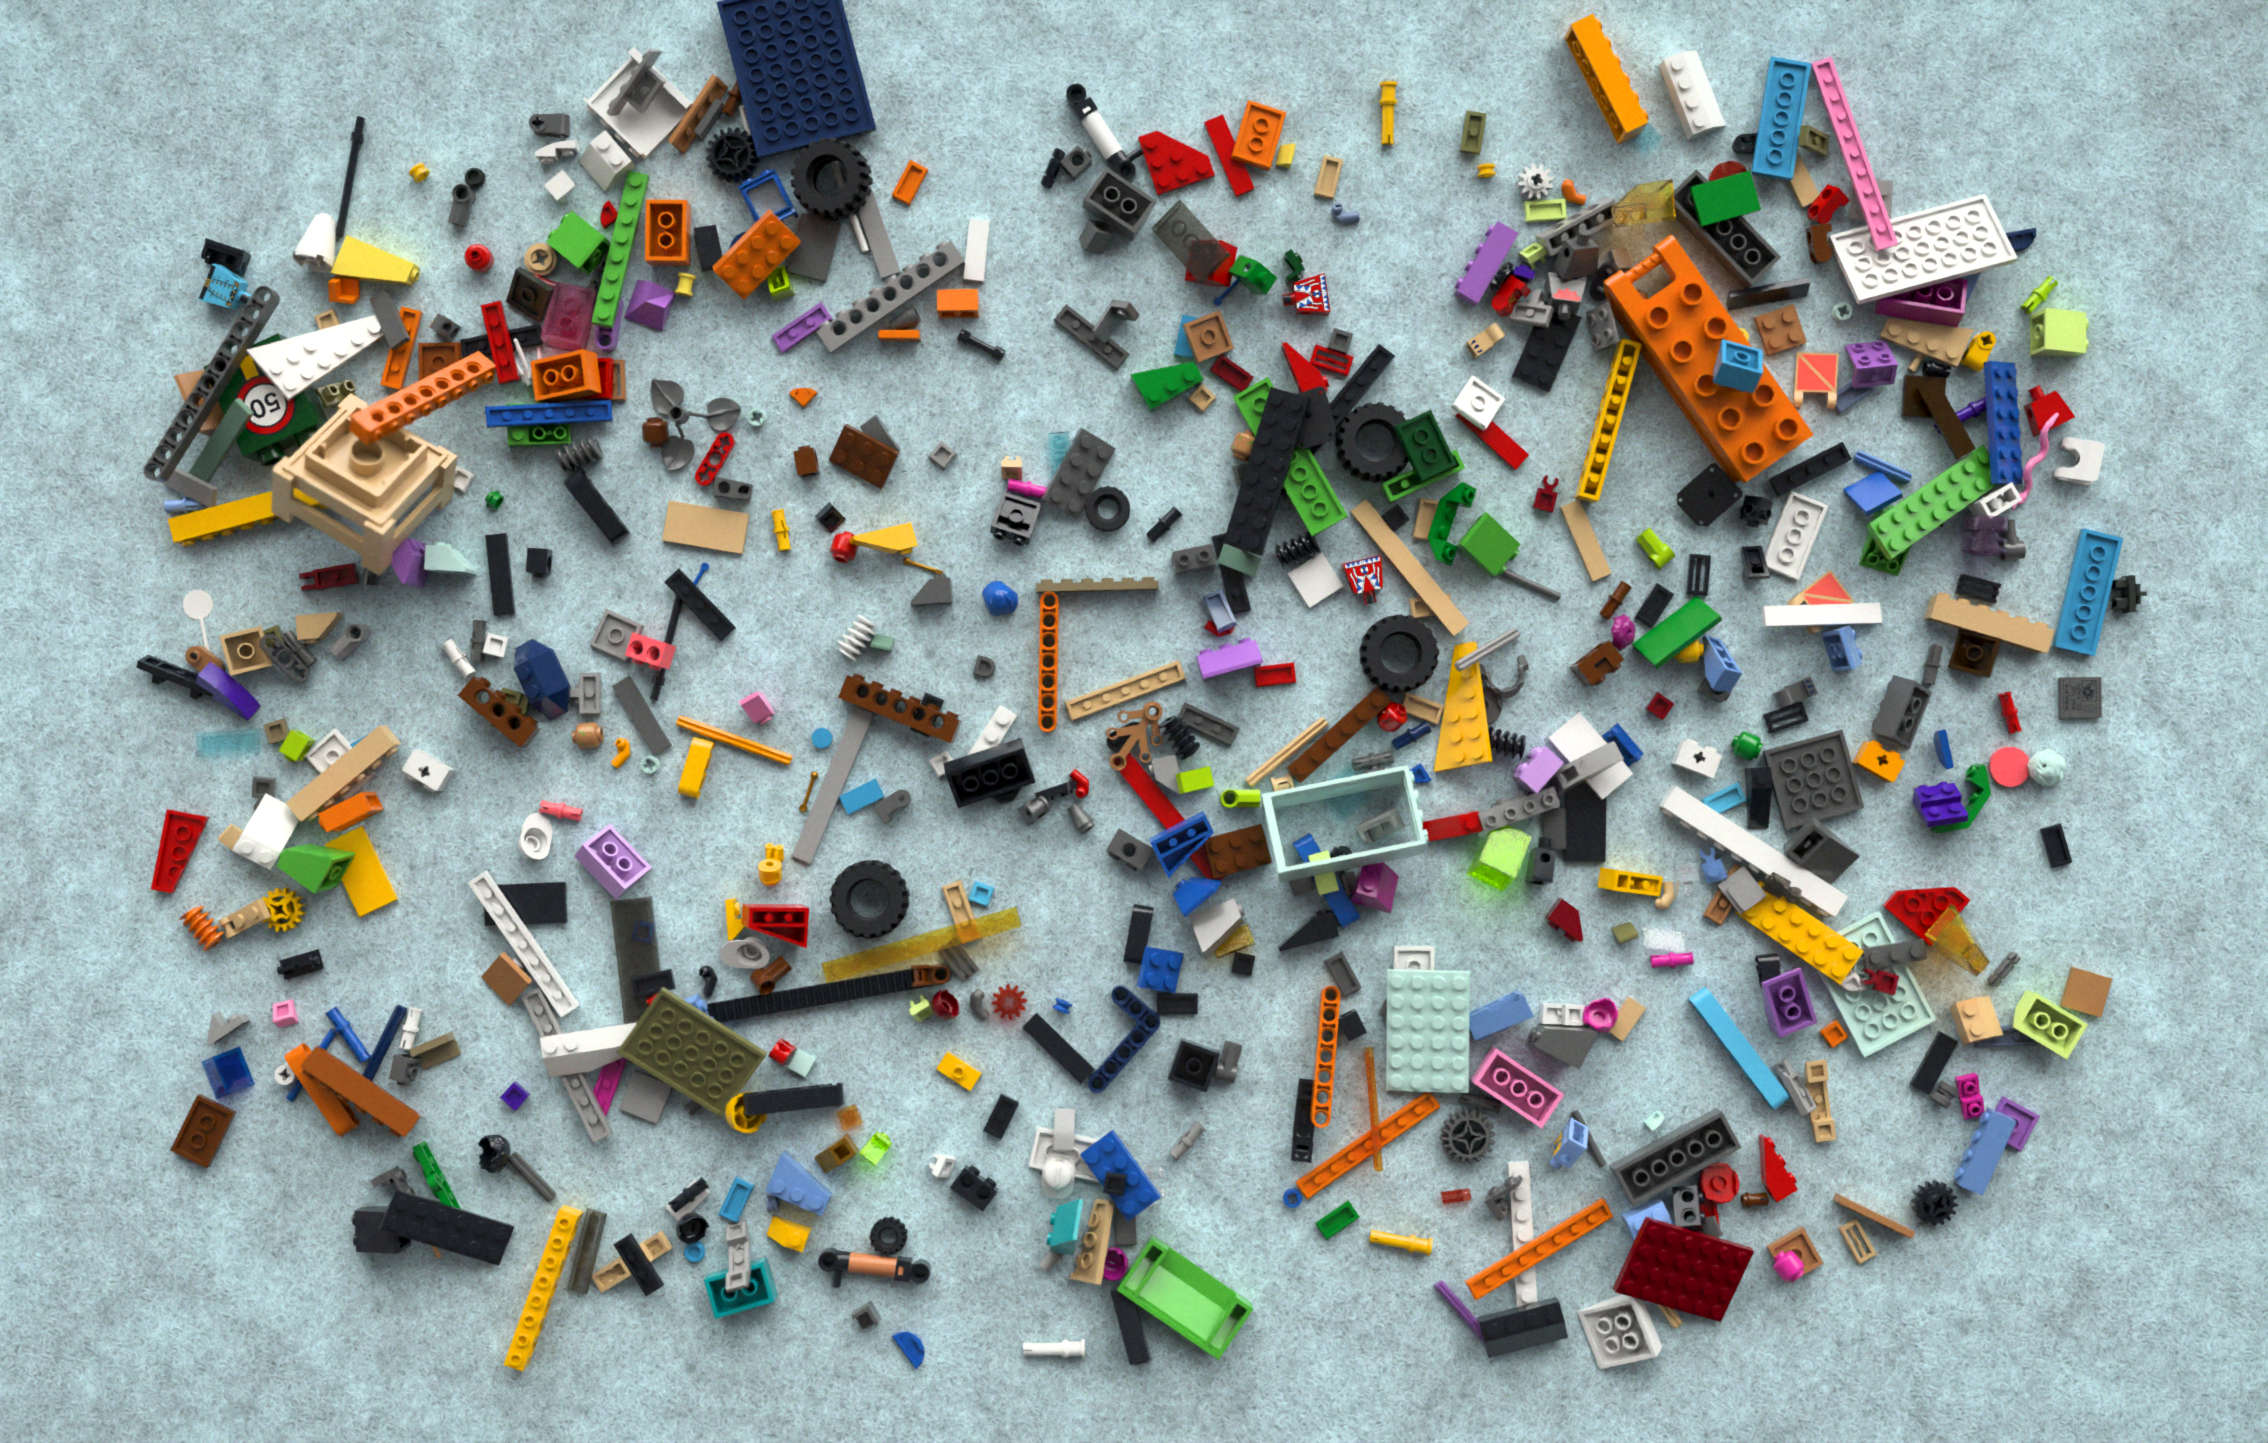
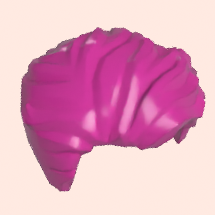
(1601, 1015)

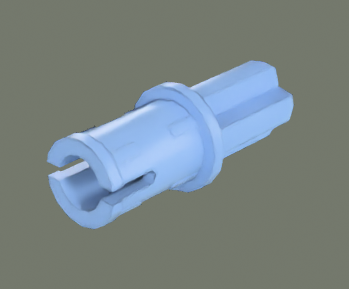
(183, 505)

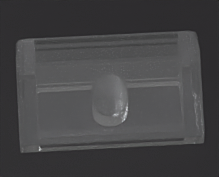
(1663, 939)

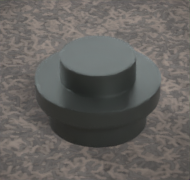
(475, 178)

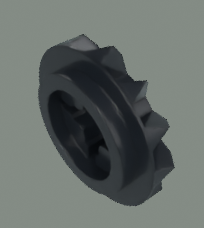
(1501, 276)

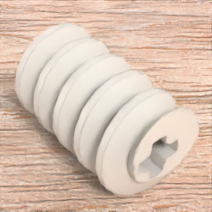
(857, 637)

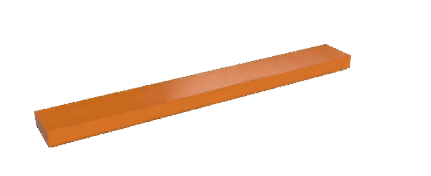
(1362, 1146)
(1538, 1249)

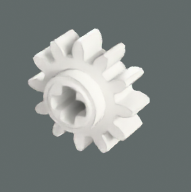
(1527, 182)

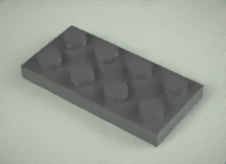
(1078, 473)

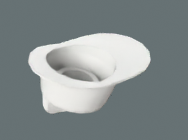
(535, 837)
(745, 953)
(1058, 1176)

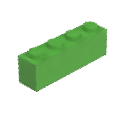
(1408, 483)

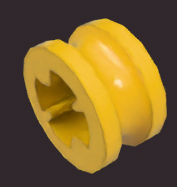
(1486, 170)
(419, 172)

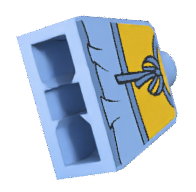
(1569, 1144)

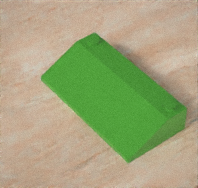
(1185, 1297)

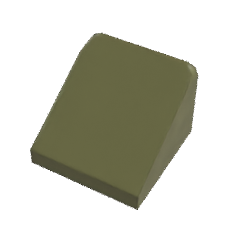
(1624, 932)

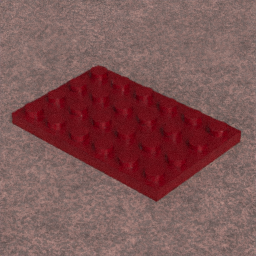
(1683, 1269)

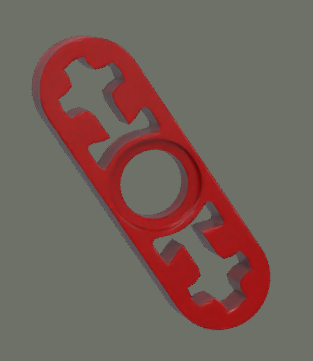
(717, 443)

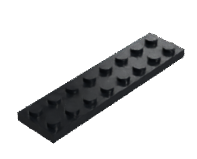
(1266, 471)

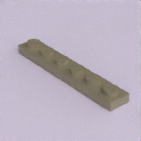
(1088, 585)

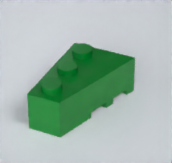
(1166, 384)

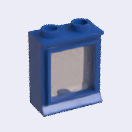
(767, 193)

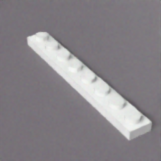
(523, 943)
(1522, 1230)

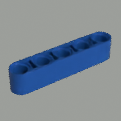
(1337, 900)

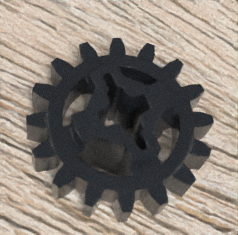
(1930, 1211)

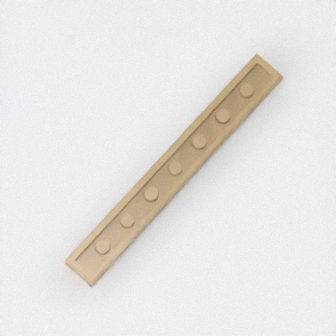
(1409, 567)

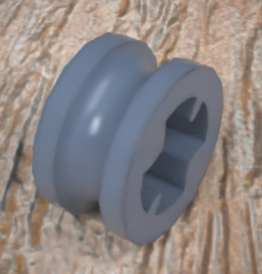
(772, 1203)

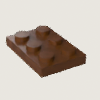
(864, 456)
(1237, 851)
(203, 1131)

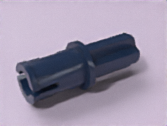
(1411, 735)

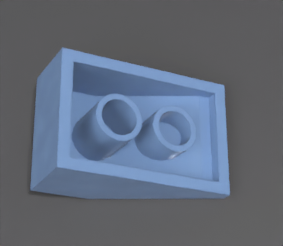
(1842, 649)

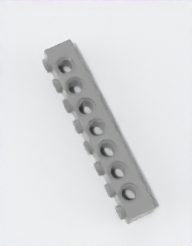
(953, 260)

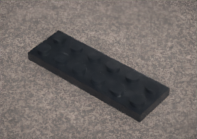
(446, 1227)

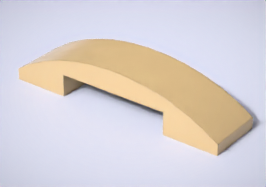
(1816, 1083)

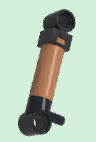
(898, 1268)

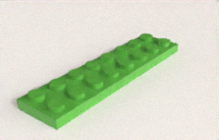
(1305, 480)
(1932, 503)

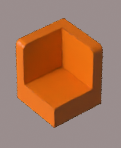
(344, 290)

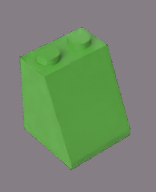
(579, 243)
(1488, 545)
(315, 865)

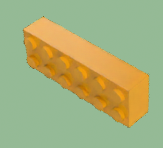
(1606, 78)

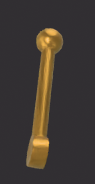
(906, 561)
(803, 807)

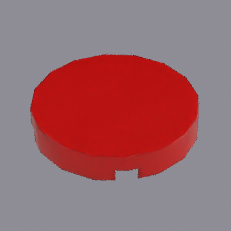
(1718, 1183)

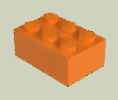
(668, 232)
(566, 376)

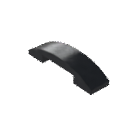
(1302, 1127)

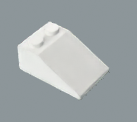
(266, 832)

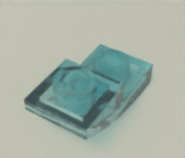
(1059, 445)

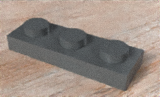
(1894, 953)

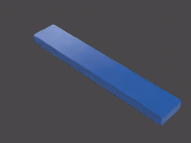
(548, 414)

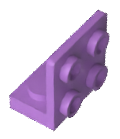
(1872, 364)

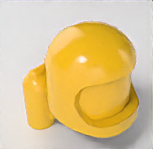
(771, 869)

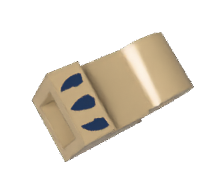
(1485, 340)

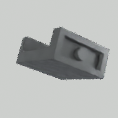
(1193, 559)

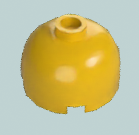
(737, 1120)

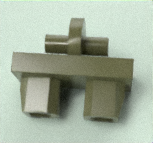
(334, 394)

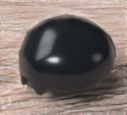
(691, 1228)

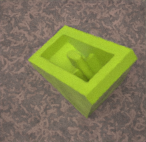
(780, 284)

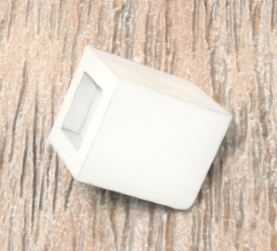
(560, 186)

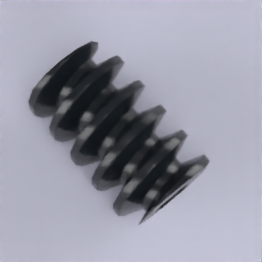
(1297, 549)
(1180, 735)
(1507, 743)

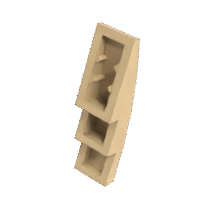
(617, 1269)

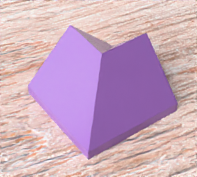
(650, 304)

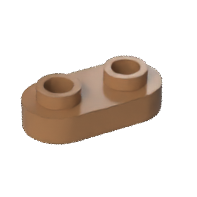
(203, 658)

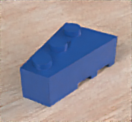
(1180, 841)

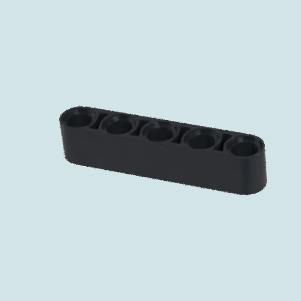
(793, 1099)

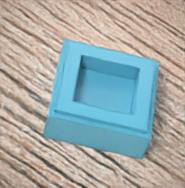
(981, 893)

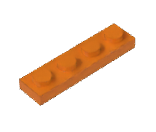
(399, 360)

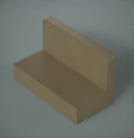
(437, 1050)

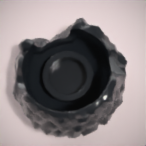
(495, 1153)

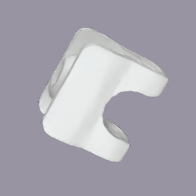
(2088, 461)

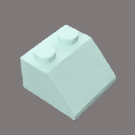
(444, 559)

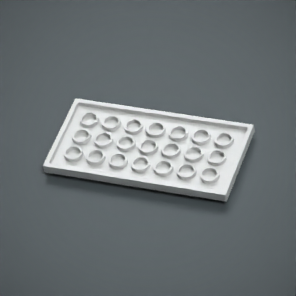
(1930, 250)

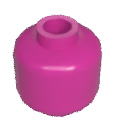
(1788, 1266)

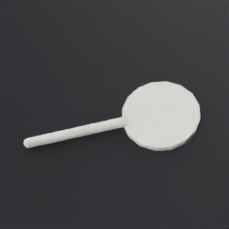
(198, 605)

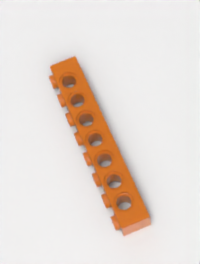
(422, 398)

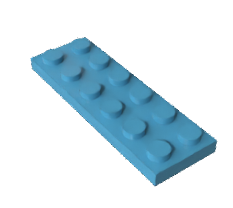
(1780, 118)
(2087, 592)

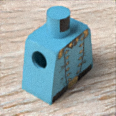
(224, 288)

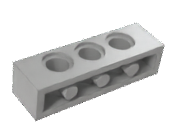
(1591, 219)

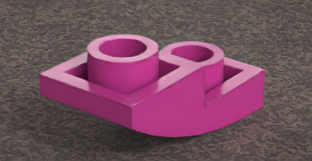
(1969, 1095)

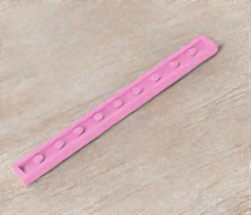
(1854, 154)

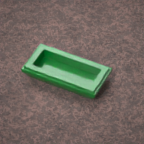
(1337, 1220)

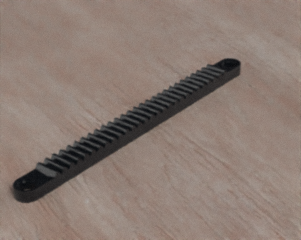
(815, 995)

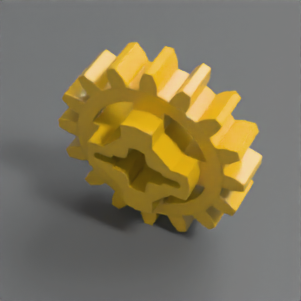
(290, 912)

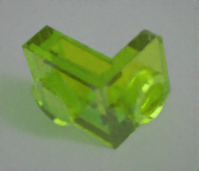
(875, 1148)

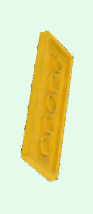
(1803, 936)

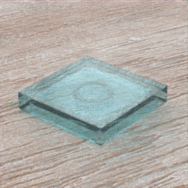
(1346, 805)

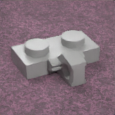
(1533, 311)
(588, 693)

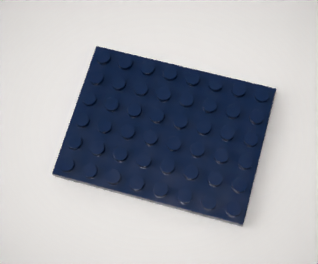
(796, 72)

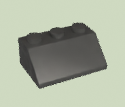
(1119, 204)
(1901, 711)

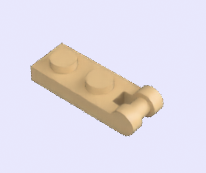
(245, 918)

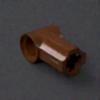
(765, 979)

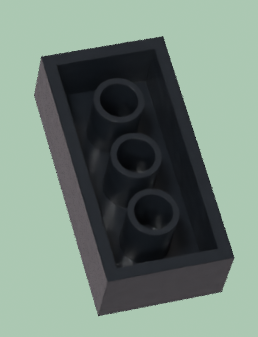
(989, 773)

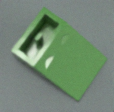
(538, 435)
(1874, 558)

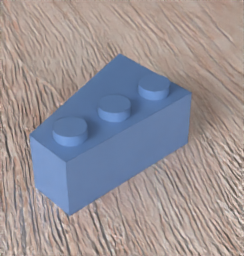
(1499, 1015)

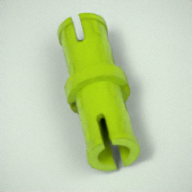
(2039, 295)

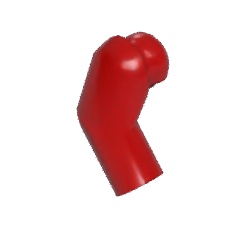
(1210, 626)

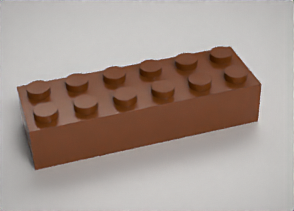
(361, 1091)

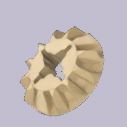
(531, 257)

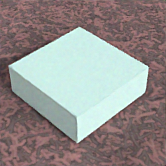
(801, 1063)

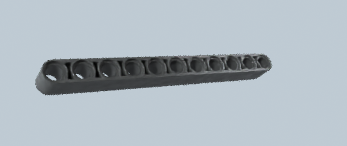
(202, 389)

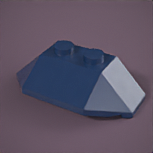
(542, 678)

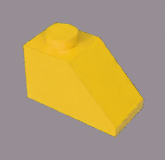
(789, 1233)

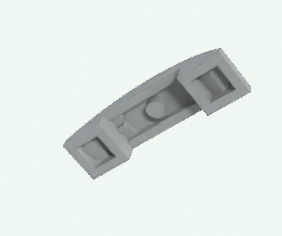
(739, 1256)

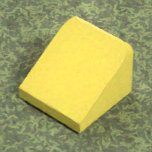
(1285, 155)

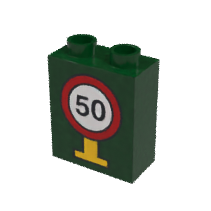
(275, 420)

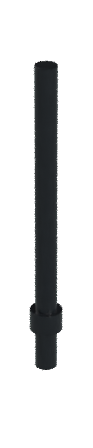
(356, 138)
(659, 679)

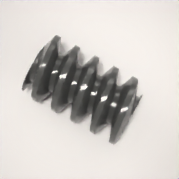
(580, 454)

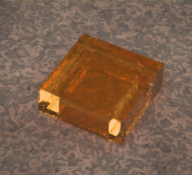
(849, 1116)

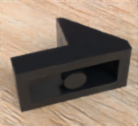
(1754, 563)

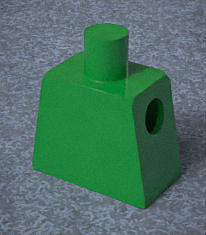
(1256, 279)

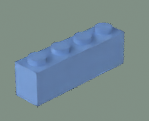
(1984, 1151)

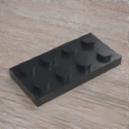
(1546, 351)

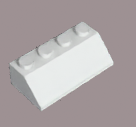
(1691, 94)

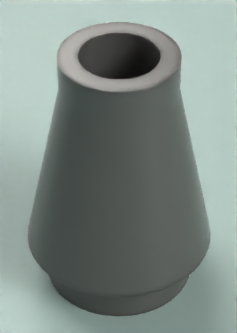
(907, 319)
(1082, 820)

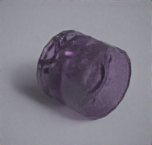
(1985, 535)

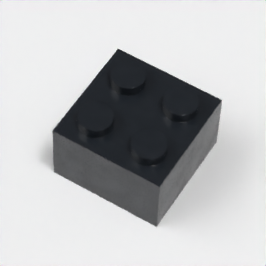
(1193, 1064)

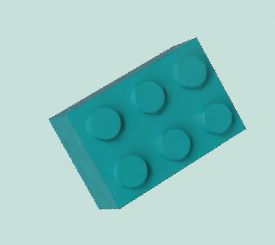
(758, 1293)

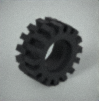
(879, 1244)

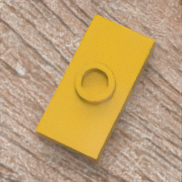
(958, 1071)

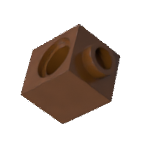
(806, 461)

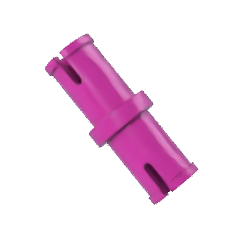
(1026, 488)
(1671, 960)

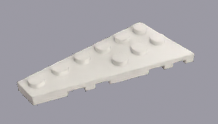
(307, 358)

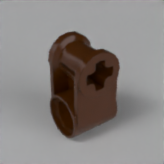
(928, 974)

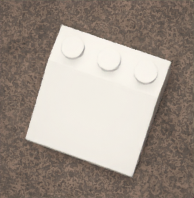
(1620, 1331)

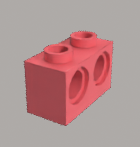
(650, 652)

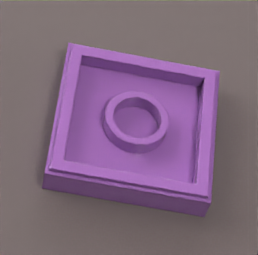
(2025, 1122)

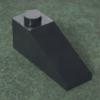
(1758, 796)
(1315, 929)

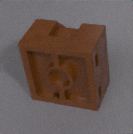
(1596, 663)

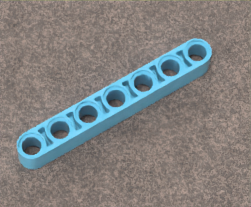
(1739, 1047)

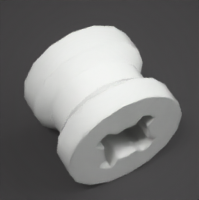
(280, 1077)

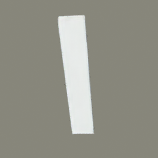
(1821, 615)

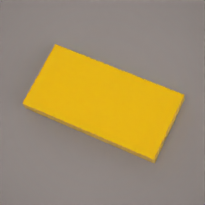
(365, 876)

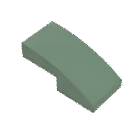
(1239, 560)

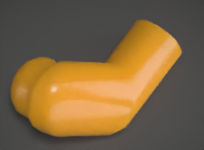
(623, 752)

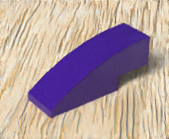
(227, 691)

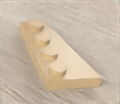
(1930, 340)
(1092, 1258)

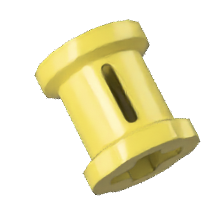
(685, 284)

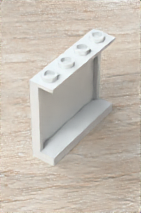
(640, 130)

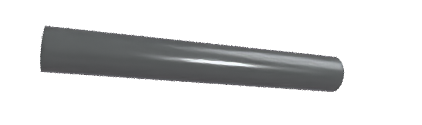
(1531, 585)
(1590, 1141)

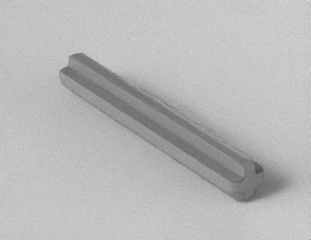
(1486, 649)

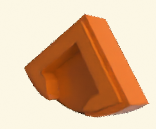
(803, 395)

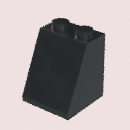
(369, 1237)

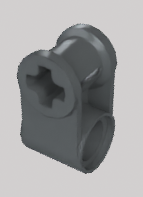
(554, 125)
(1034, 810)

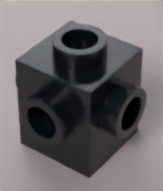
(1756, 511)

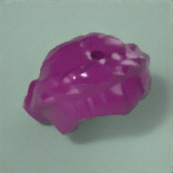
(1622, 632)

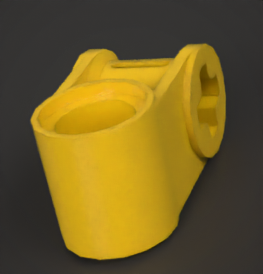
(1977, 353)

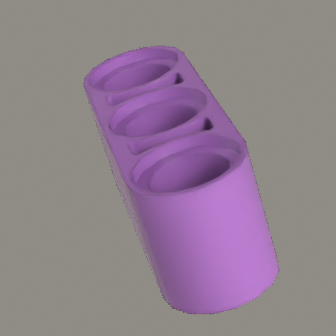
(613, 334)

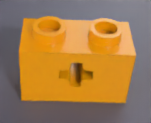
(1867, 760)

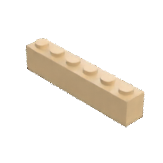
(1999, 624)
(344, 773)

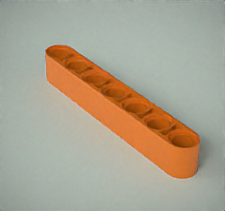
(1046, 652)
(1319, 1065)

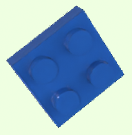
(1160, 969)

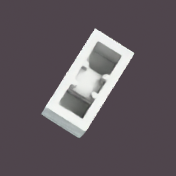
(1995, 501)
(1706, 766)
(439, 771)

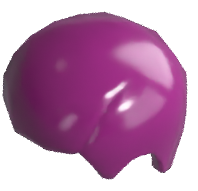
(1117, 1270)

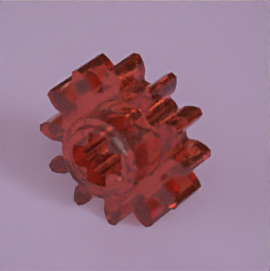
(1017, 1003)

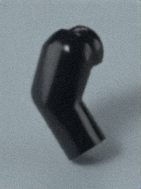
(1007, 797)
(710, 979)

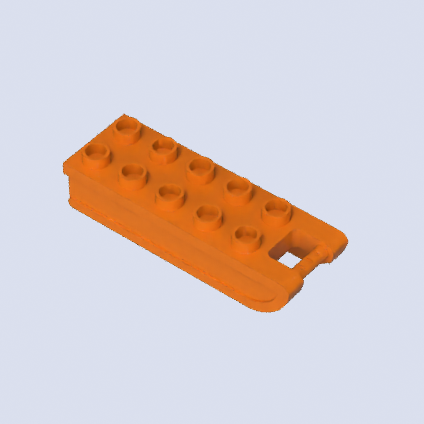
(1681, 344)

